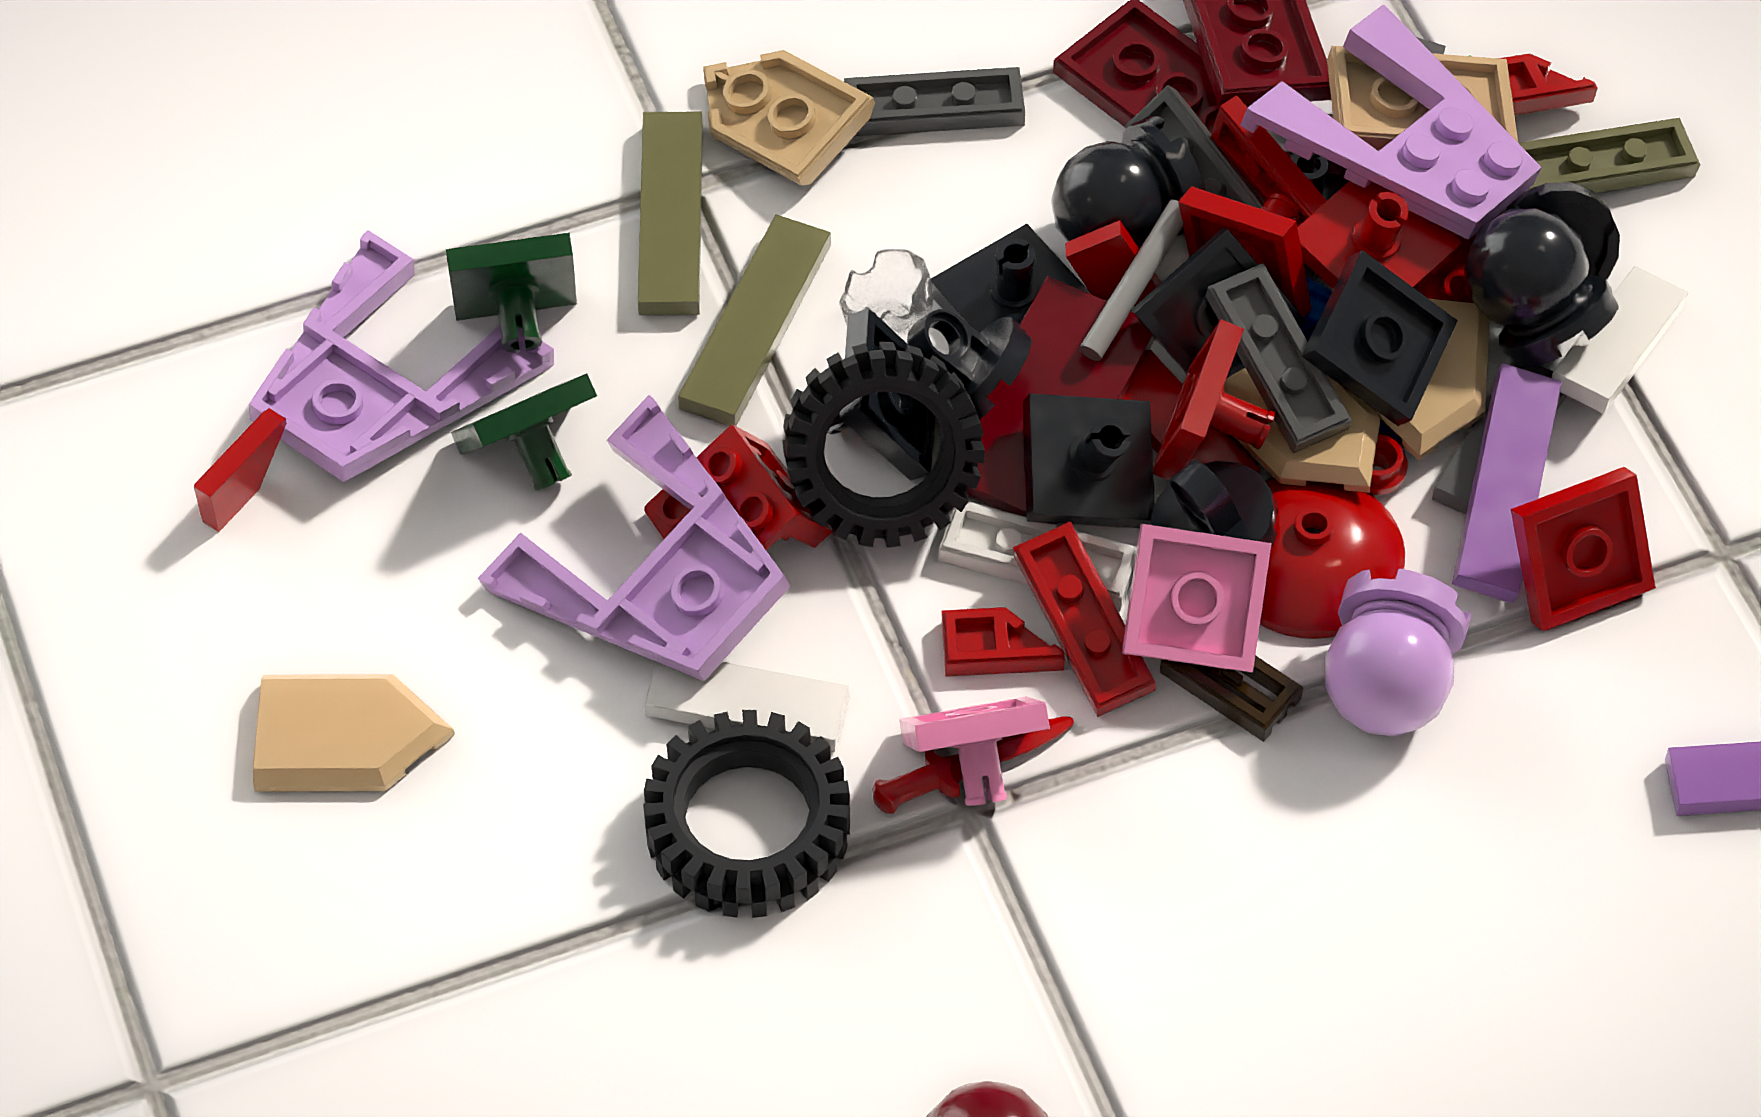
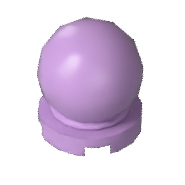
(1394, 651)

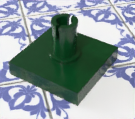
(513, 283)
(529, 427)

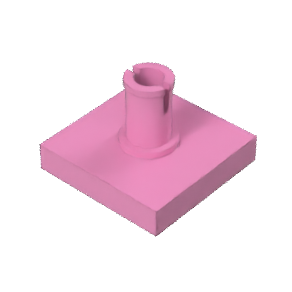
(1196, 598)
(975, 735)

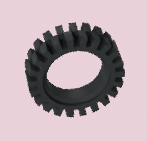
(906, 512)
(755, 880)

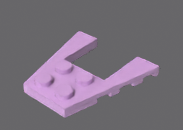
(1446, 166)
(352, 408)
(688, 596)

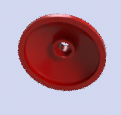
(1312, 570)

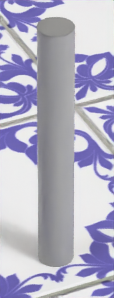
(1133, 283)

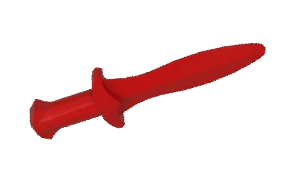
(946, 773)

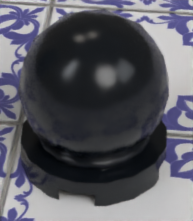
(1124, 182)
(1533, 279)

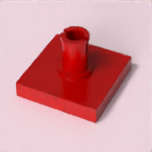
(1380, 226)
(1265, 233)
(1206, 405)
(1583, 548)

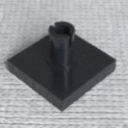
(1000, 279)
(1179, 311)
(1379, 338)
(888, 421)
(1088, 460)

